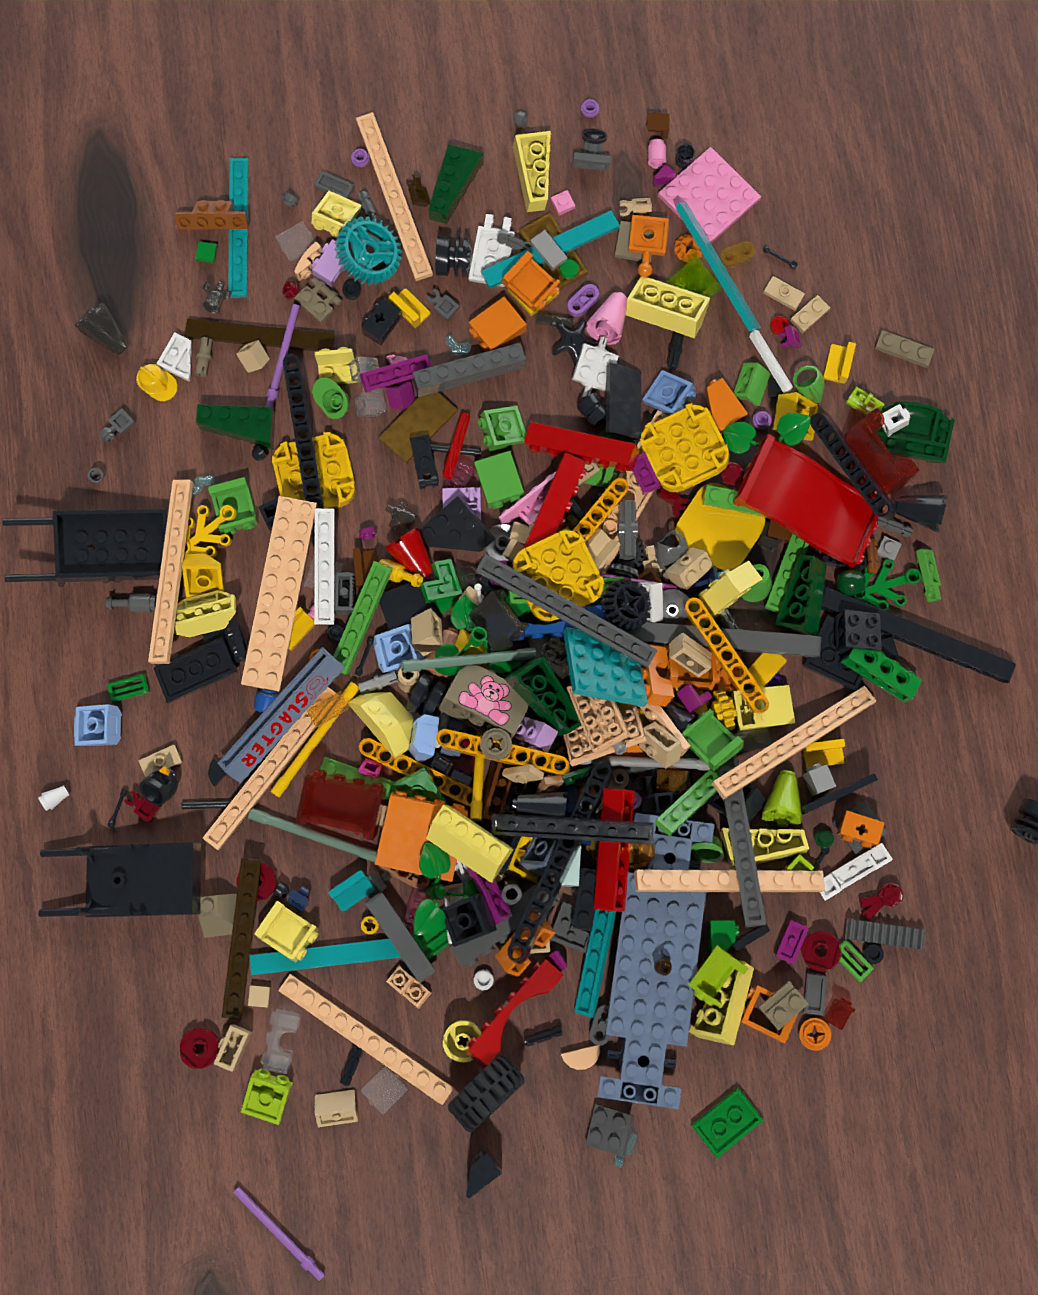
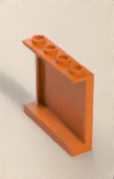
(406, 832)

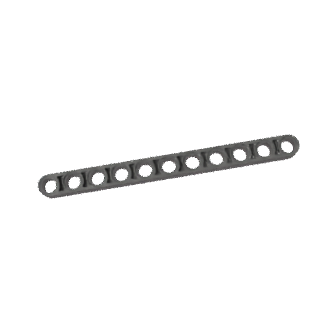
(739, 639)

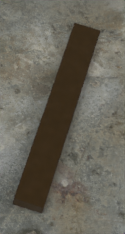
(249, 333)
(241, 939)

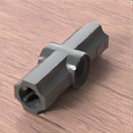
(627, 530)

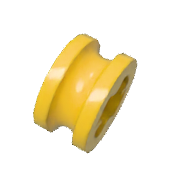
(364, 928)

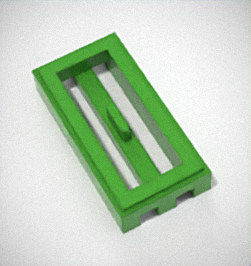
(864, 973)

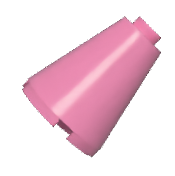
(609, 319)

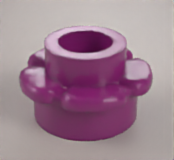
(367, 533)

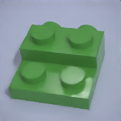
(502, 427)

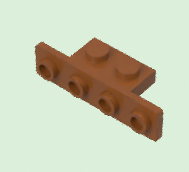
(211, 216)

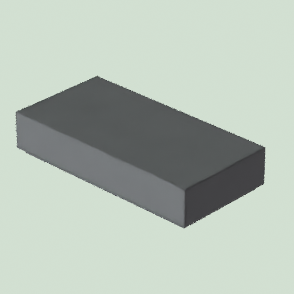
(329, 182)
(815, 993)

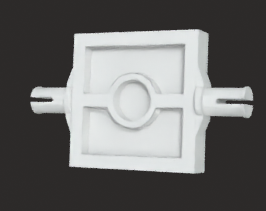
(592, 366)

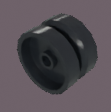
(427, 695)

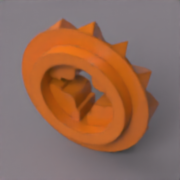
(680, 248)
(820, 1026)

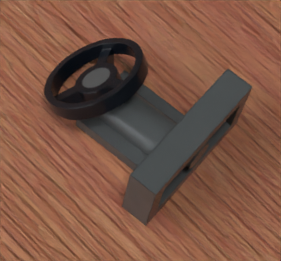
(592, 156)

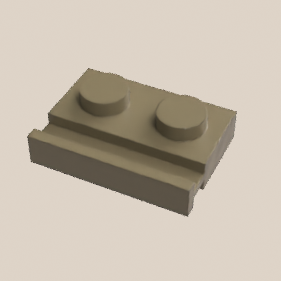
(783, 1005)

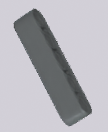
(400, 937)

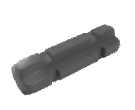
(367, 206)
(513, 242)
(895, 526)

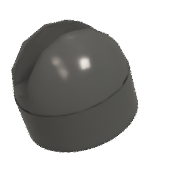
(520, 118)
(94, 471)

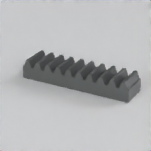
(884, 934)

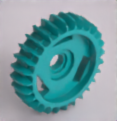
(362, 262)

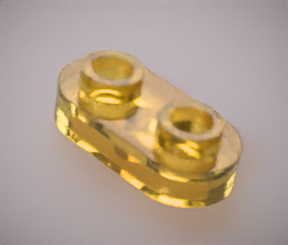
(736, 254)

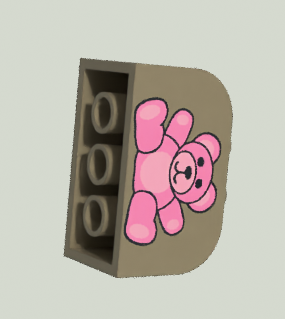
(484, 701)

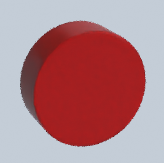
(778, 325)

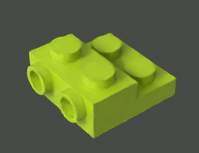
(266, 1096)

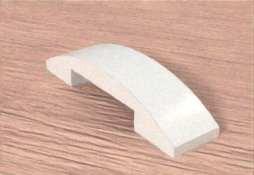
(855, 870)

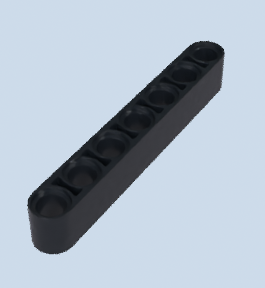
(859, 470)

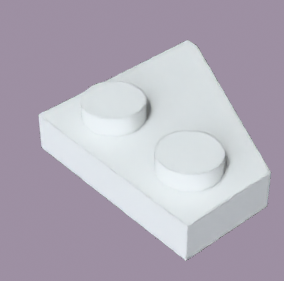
(177, 357)

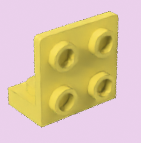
(335, 364)

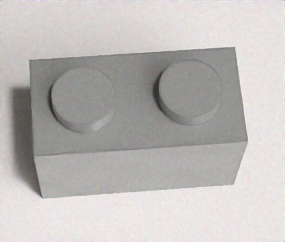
(818, 779)

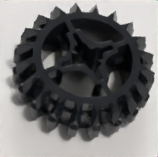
(617, 596)

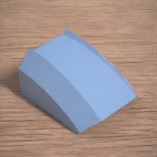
(394, 647)
(97, 725)
(423, 737)

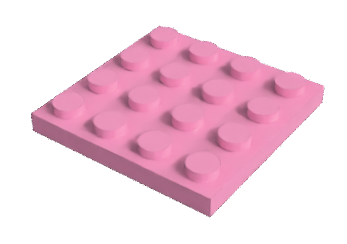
(712, 192)

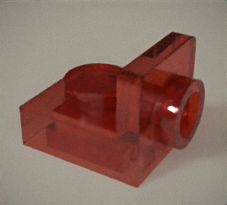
(839, 1013)

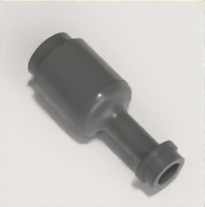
(137, 603)

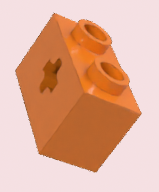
(871, 827)

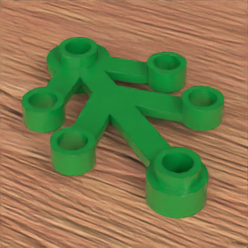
(882, 587)

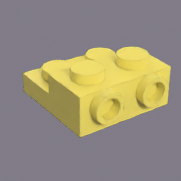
(334, 213)

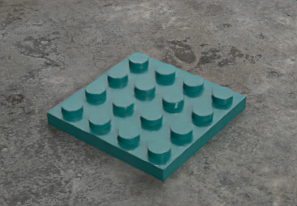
(602, 671)

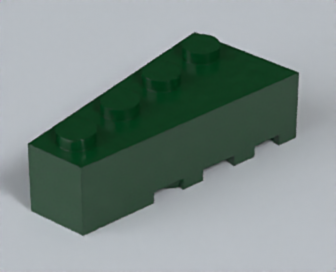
(455, 176)
(239, 422)
(803, 598)
(545, 695)

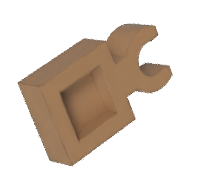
(550, 784)

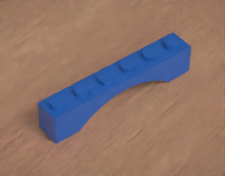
(556, 629)

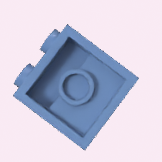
(669, 393)

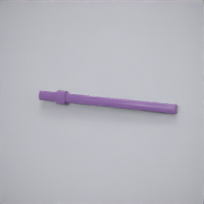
(272, 393)
(307, 1262)

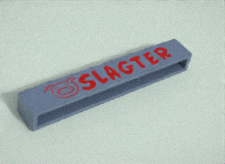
(281, 715)

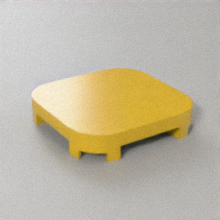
(685, 448)
(333, 466)
(720, 532)
(563, 567)

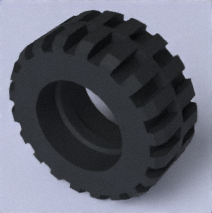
(486, 1093)

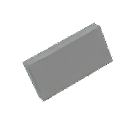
(548, 250)

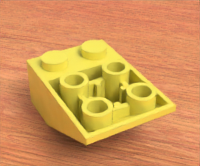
(779, 711)

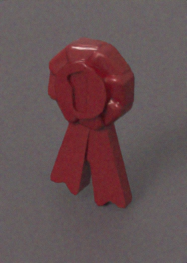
(732, 475)
(673, 498)
(889, 895)

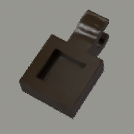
(417, 193)

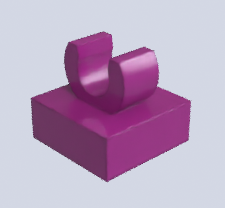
(793, 337)

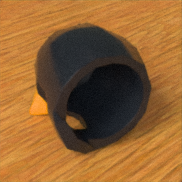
(159, 786)

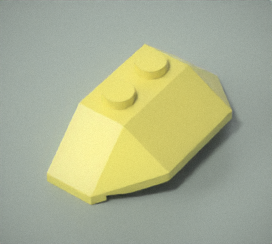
(204, 613)
(385, 719)

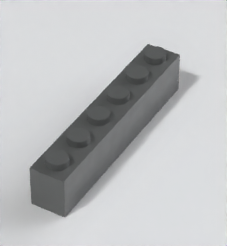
(469, 370)
(469, 951)

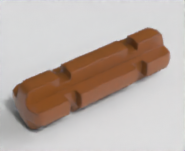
(872, 557)

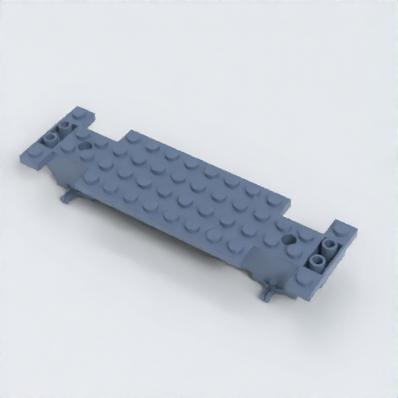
(643, 1004)

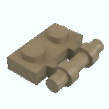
(314, 304)

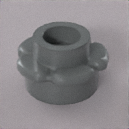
(290, 200)

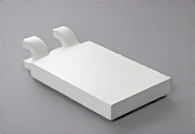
(487, 249)

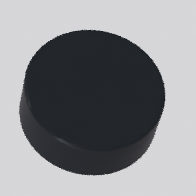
(351, 290)
(873, 953)

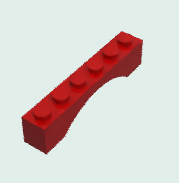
(488, 1044)

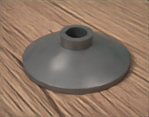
(501, 533)
(676, 599)

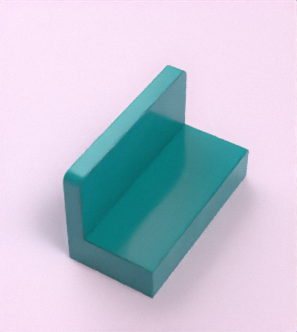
(352, 890)

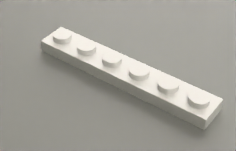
(324, 567)

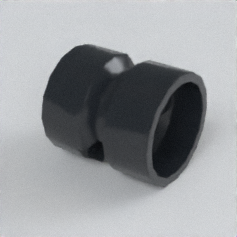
(592, 408)

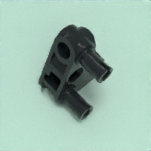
(650, 799)

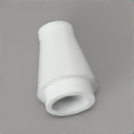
(53, 797)

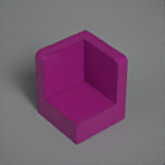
(400, 395)
(691, 699)

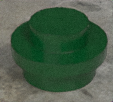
(824, 838)

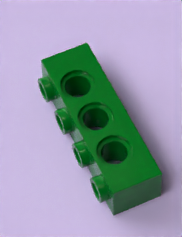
(887, 681)

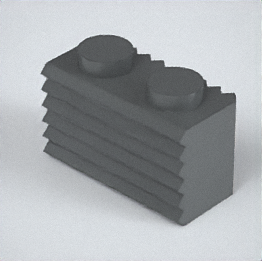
(344, 593)

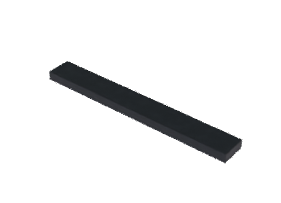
(572, 828)

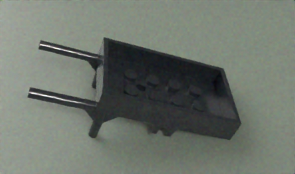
(124, 541)
(153, 880)

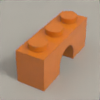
(658, 690)
(544, 936)

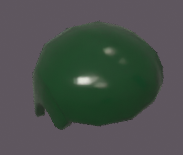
(851, 582)

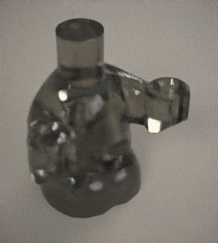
(215, 297)
(401, 515)

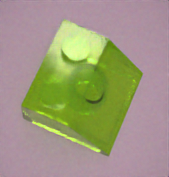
(696, 278)

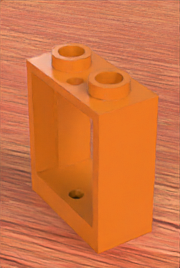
(752, 996)

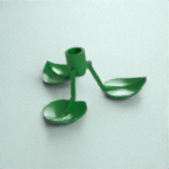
(791, 426)
(478, 636)
(428, 916)

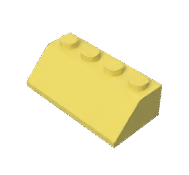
(667, 306)
(468, 843)

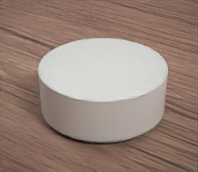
(483, 979)

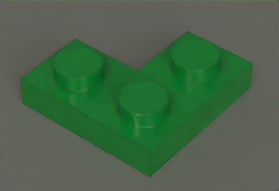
(445, 585)

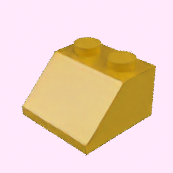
(797, 404)

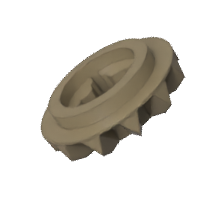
(496, 734)

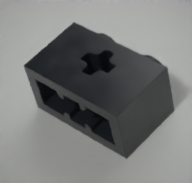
(380, 331)

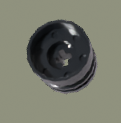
(452, 257)
(1027, 827)

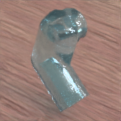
(458, 348)
(200, 482)

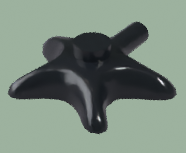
(572, 341)

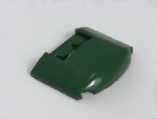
(925, 436)

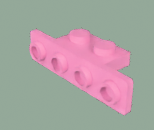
(529, 505)

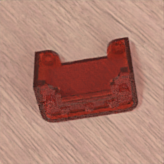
(876, 456)

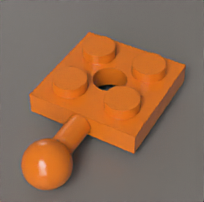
(645, 246)

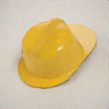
(157, 382)

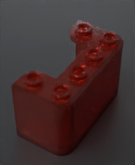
(341, 803)

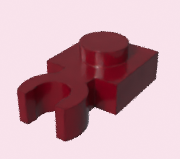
(143, 807)

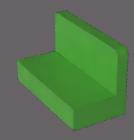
(752, 383)

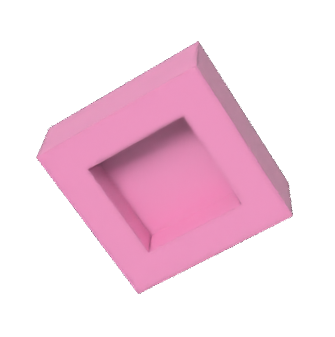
(562, 202)

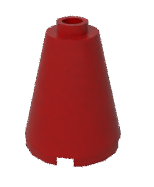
(412, 554)

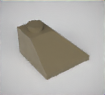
(217, 914)

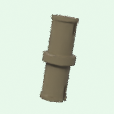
(203, 357)

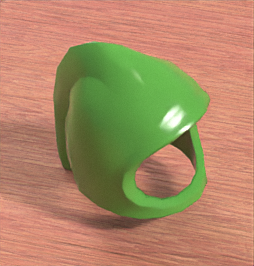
(811, 388)

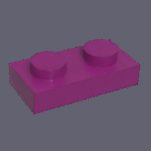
(645, 475)
(791, 942)

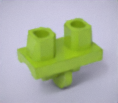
(863, 401)

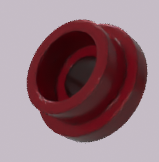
(290, 289)

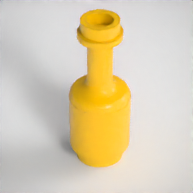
(399, 573)

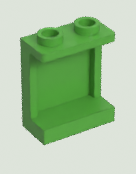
(499, 480)
(236, 494)
(711, 740)

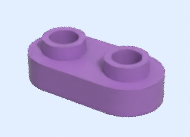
(582, 301)

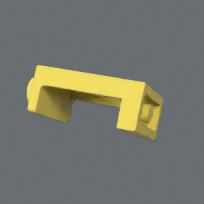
(286, 932)

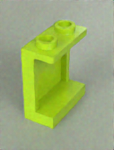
(714, 975)

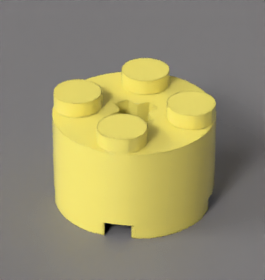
(452, 1037)

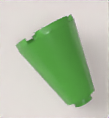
(761, 589)

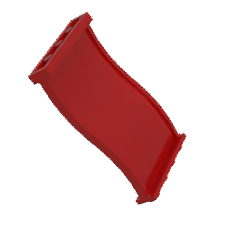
(808, 501)

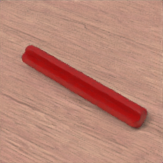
(456, 445)

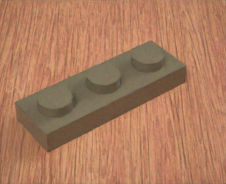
(904, 349)

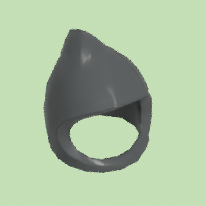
(667, 552)

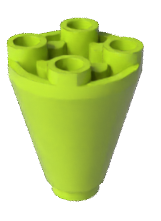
(784, 801)

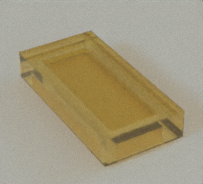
(328, 709)

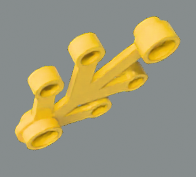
(203, 533)

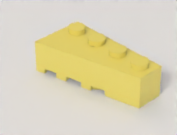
(532, 163)
(727, 590)
(769, 844)
(722, 1022)

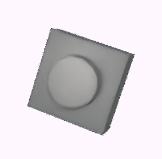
(888, 548)

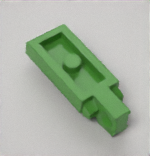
(929, 575)

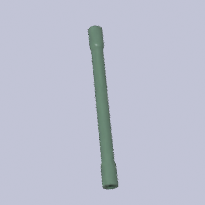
(417, 664)
(266, 818)

